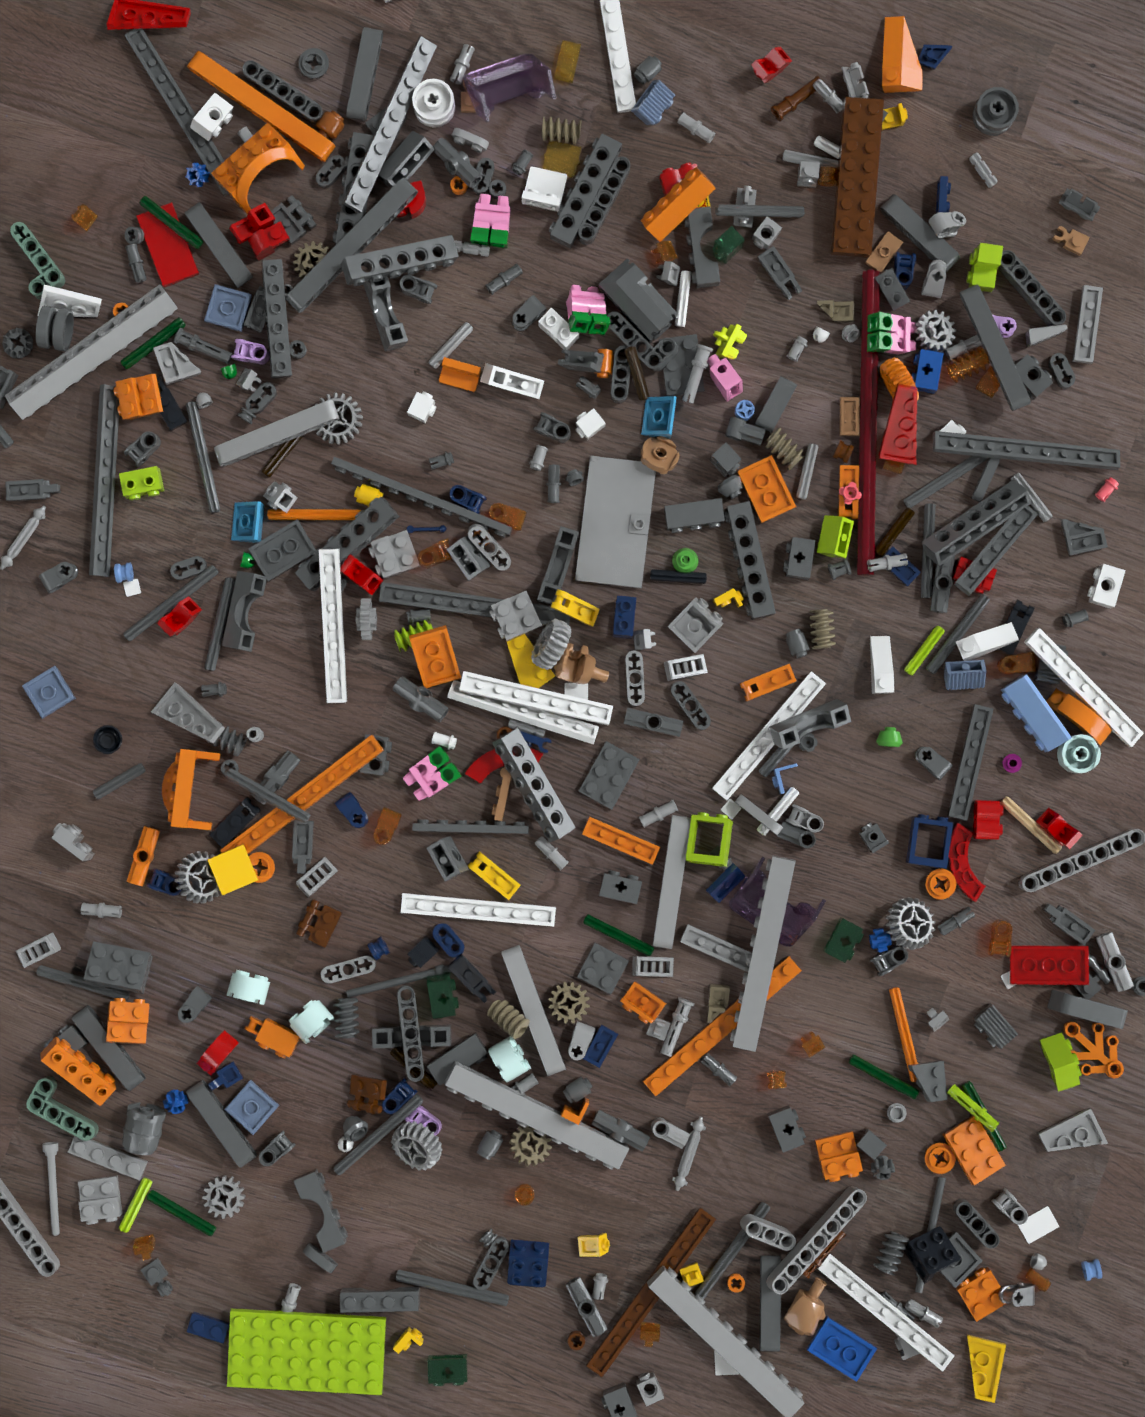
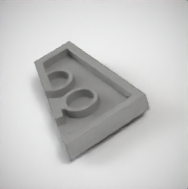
(1073, 1132)

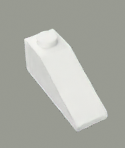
(512, 381)
(986, 641)
(881, 665)

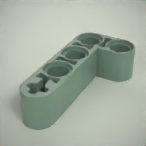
(36, 257)
(63, 1111)

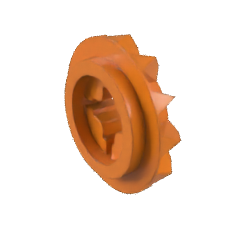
(266, 861)
(949, 885)
(941, 1167)

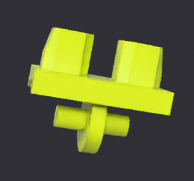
(726, 339)

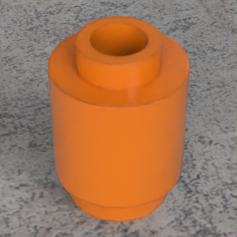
(607, 364)

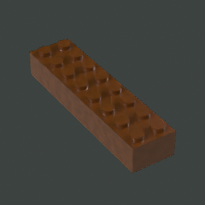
(857, 177)

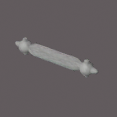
(23, 537)
(689, 1153)

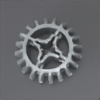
(341, 411)
(551, 644)
(198, 884)
(914, 912)
(416, 1145)

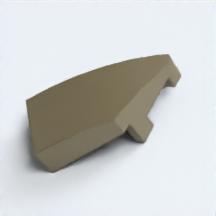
(838, 310)
(717, 1000)

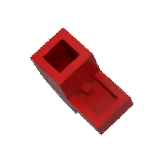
(771, 64)
(418, 204)
(256, 219)
(266, 240)
(360, 574)
(180, 617)
(1059, 828)
(217, 1052)

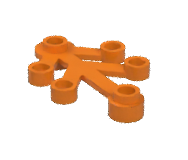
(1096, 1051)

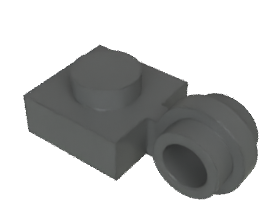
(154, 1273)

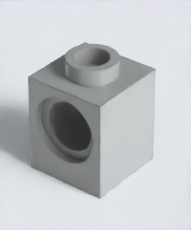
(769, 226)
(649, 1396)

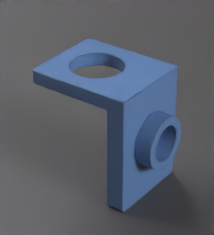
(777, 782)

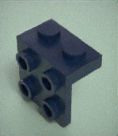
(528, 1263)

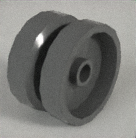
(1006, 109)
(54, 328)

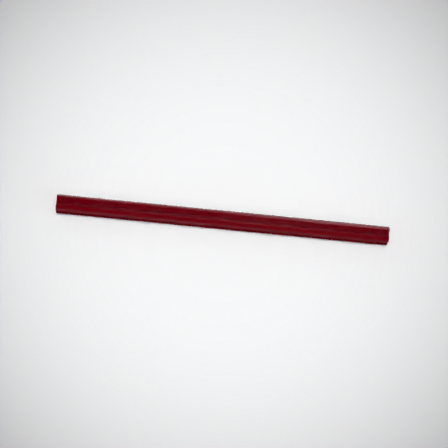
(868, 430)

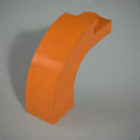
(1079, 715)

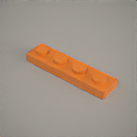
(621, 840)

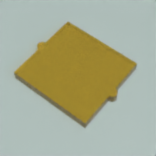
(562, 158)

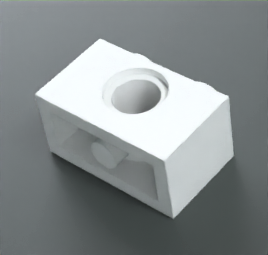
(216, 108)
(558, 329)
(1114, 578)

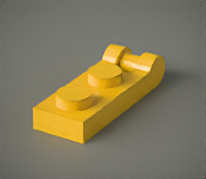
(575, 608)
(494, 876)

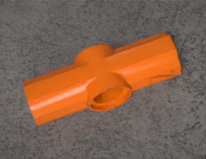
(140, 868)

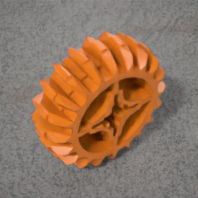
(895, 372)

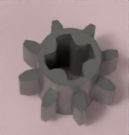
(882, 1167)

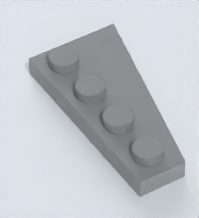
(187, 713)

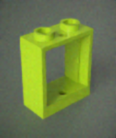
(721, 860)

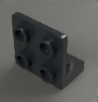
(931, 1253)

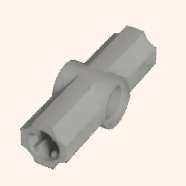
(1118, 973)

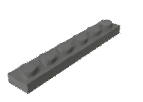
(995, 550)
(970, 762)
(462, 826)

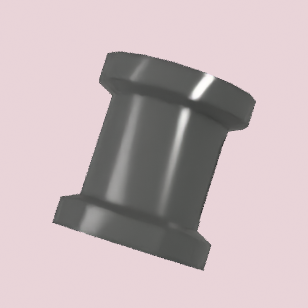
(839, 569)

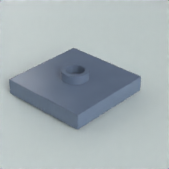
(228, 308)
(48, 692)
(251, 1107)

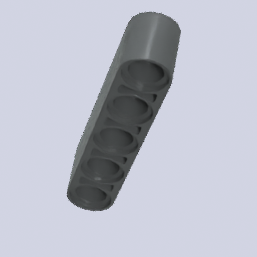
(364, 74)
(276, 86)
(603, 209)
(918, 231)
(218, 244)
(1031, 298)
(408, 1043)
(112, 1053)
(221, 1123)
(769, 1307)

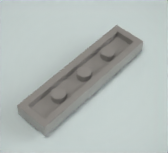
(1087, 324)
(715, 947)
(108, 1157)

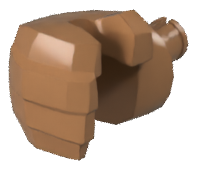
(579, 666)
(806, 1309)

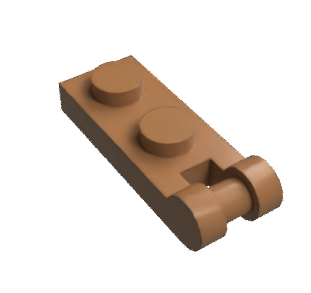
(502, 793)

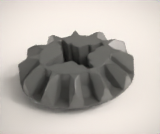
(307, 57)
(19, 351)

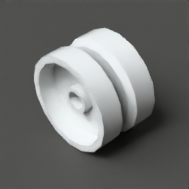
(425, 95)

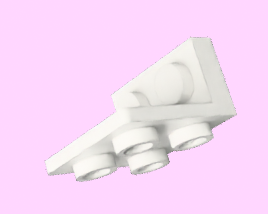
(544, 189)

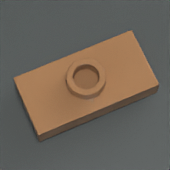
(884, 252)
(849, 416)

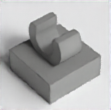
(670, 273)
(246, 379)
(642, 639)
(937, 1019)
(658, 1029)

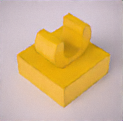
(691, 1274)

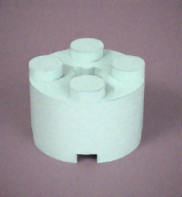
(1086, 746)
(248, 988)
(311, 1020)
(509, 1059)

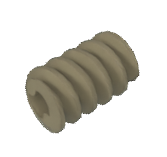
(561, 130)
(784, 448)
(822, 629)
(508, 1018)

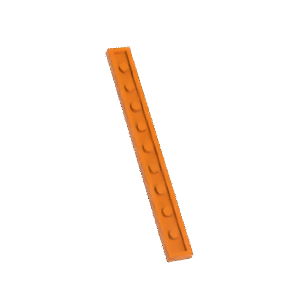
(308, 794)
(713, 1033)

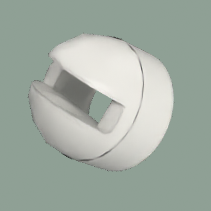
(820, 335)
(349, 1145)

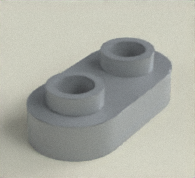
(463, 137)

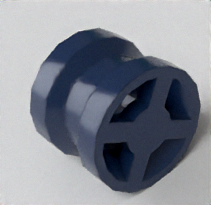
(378, 948)

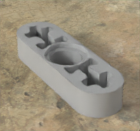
(476, 540)
(631, 692)
(758, 814)
(335, 978)

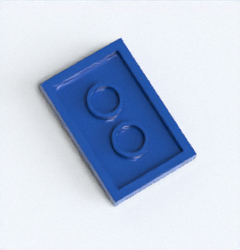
(841, 1348)

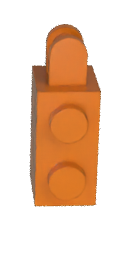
(274, 1036)

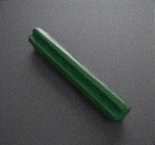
(171, 222)
(155, 341)
(618, 935)
(883, 1076)
(995, 1135)
(181, 1213)

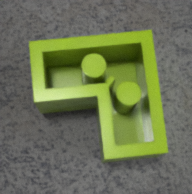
(984, 263)
(1061, 1061)

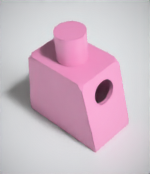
(725, 377)

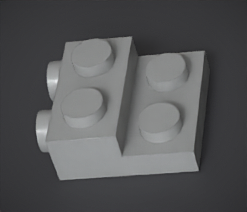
(394, 554)
(515, 616)
(696, 624)
(70, 838)
(99, 1199)

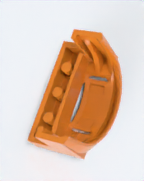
(246, 162)
(178, 801)

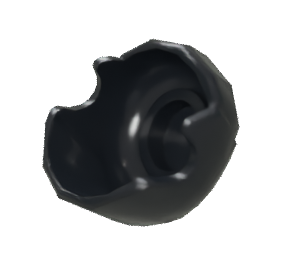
(107, 739)

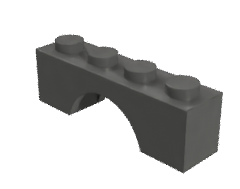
(705, 271)
(388, 326)
(558, 565)
(246, 590)
(829, 715)
(429, 1035)
(312, 1187)
(380, 1300)

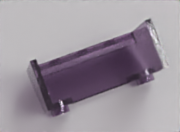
(507, 81)
(796, 918)

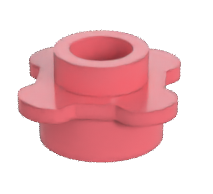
(850, 488)

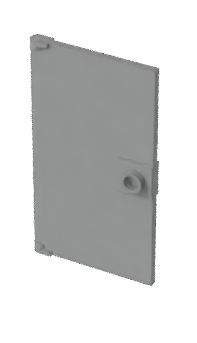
(615, 522)

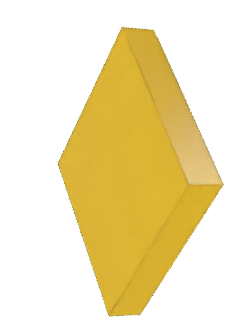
(232, 869)

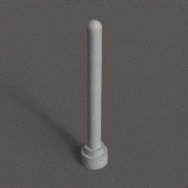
(50, 1150)

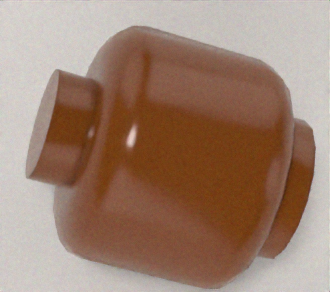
(330, 124)

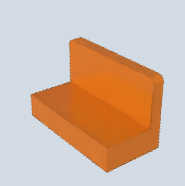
(459, 374)
(574, 1115)

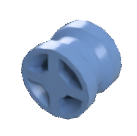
(743, 407)
(123, 572)
(1091, 1269)

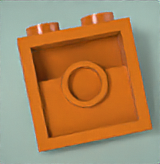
(138, 397)
(127, 1021)
(838, 1156)
(980, 1293)

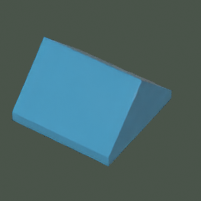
(659, 416)
(248, 521)

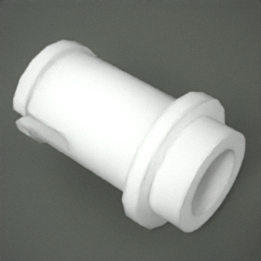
(444, 740)

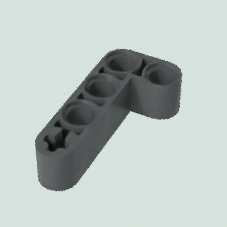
(637, 339)
(1087, 1009)

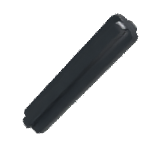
(676, 576)

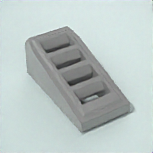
(1038, 335)
(670, 671)
(315, 887)
(49, 945)
(636, 966)

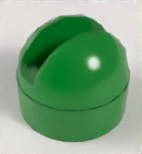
(229, 371)
(246, 559)

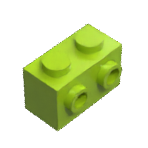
(141, 482)
(835, 536)

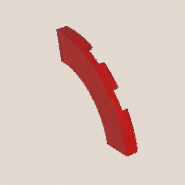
(489, 762)
(959, 863)

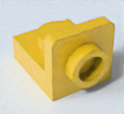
(896, 117)
(724, 599)
(593, 1245)
(404, 1342)

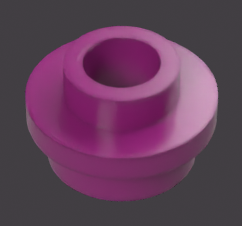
(1006, 765)

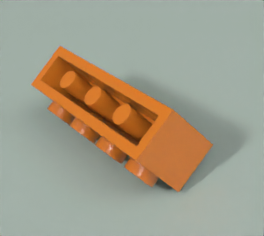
(677, 204)
(78, 1071)

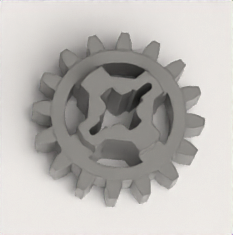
(932, 331)
(366, 619)
(226, 1204)

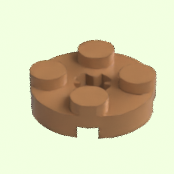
(658, 463)

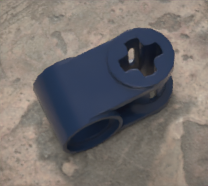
(904, 266)
(468, 499)
(350, 808)
(162, 882)
(399, 1095)

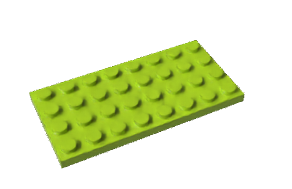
(306, 1351)

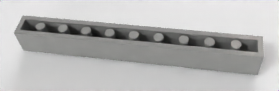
(91, 352)
(764, 953)
(536, 1115)
(725, 1341)

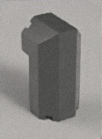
(638, 301)

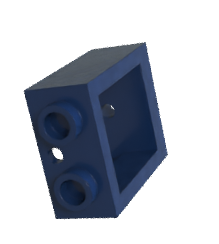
(625, 609)
(940, 821)

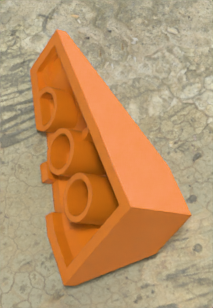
(900, 62)

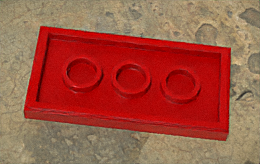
(167, 248)
(1049, 965)

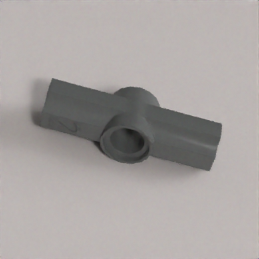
(457, 163)
(940, 595)
(420, 699)
(666, 724)
(278, 774)
(620, 1130)
(591, 1317)

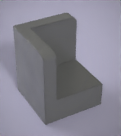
(871, 1144)

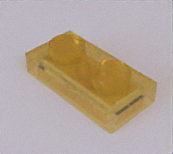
(567, 61)

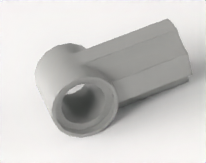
(671, 1133)

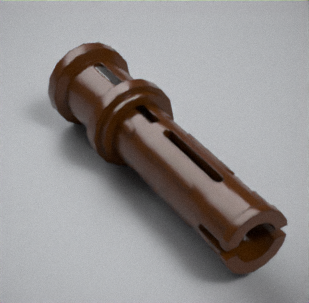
(790, 102)
(817, 1262)

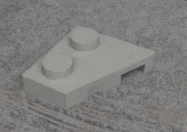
(174, 364)

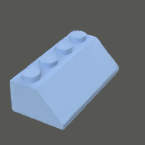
(1035, 713)

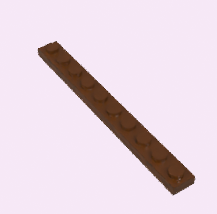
(646, 1298)

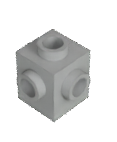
(280, 496)

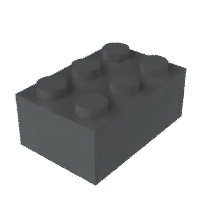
(118, 967)

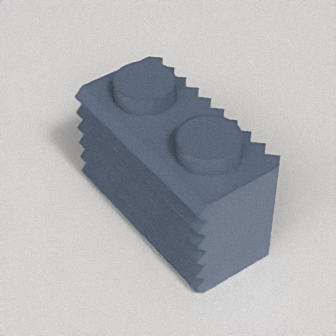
(653, 103)
(965, 674)

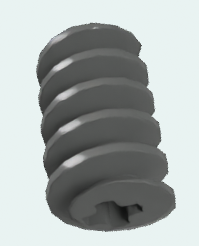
(230, 741)
(347, 1017)
(891, 1253)

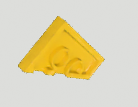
(526, 670)
(986, 1366)

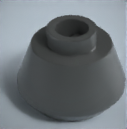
(730, 487)
(354, 1128)

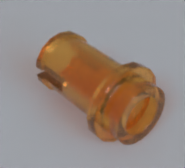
(1038, 1280)

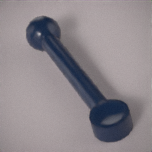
(411, 529)

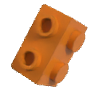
(643, 1003)

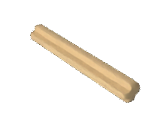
(1031, 825)

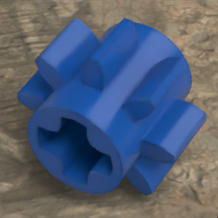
(197, 174)
(880, 940)
(175, 1101)

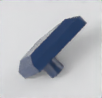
(933, 54)

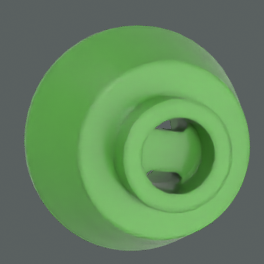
(686, 566)
(889, 738)

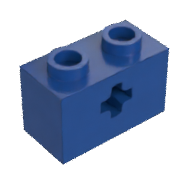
(933, 362)

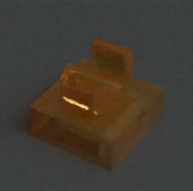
(84, 217)
(666, 250)
(812, 1046)
(144, 1246)
(649, 1332)

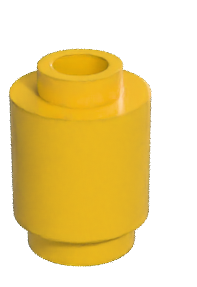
(366, 494)

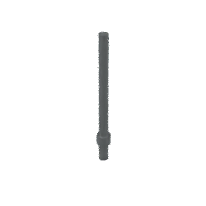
(440, 969)
(933, 1220)

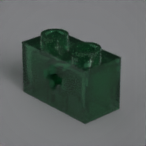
(728, 245)
(834, 945)
(441, 1006)
(457, 1365)

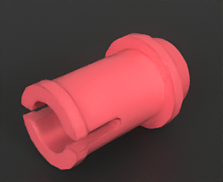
(1104, 492)

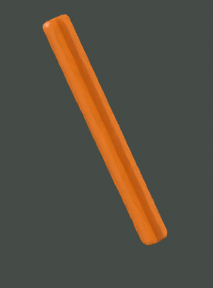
(312, 514)
(904, 1030)

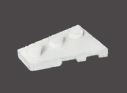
(80, 304)

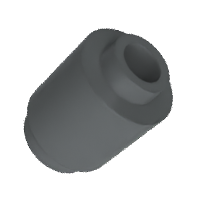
(648, 69)
(797, 643)
(577, 1089)
(490, 1144)

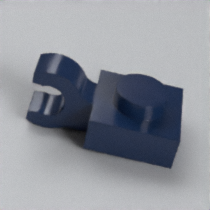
(531, 739)
(227, 1075)

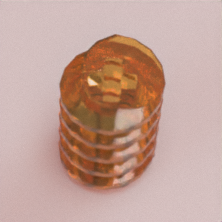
(967, 364)

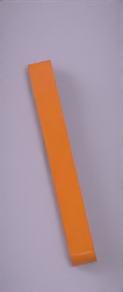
(261, 106)

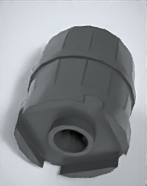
(143, 1128)

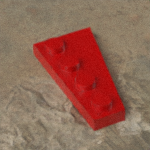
(144, 15)
(900, 433)

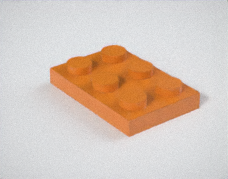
(766, 489)
(435, 656)
(974, 1150)

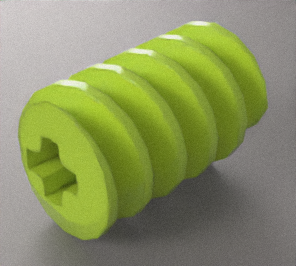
(403, 639)

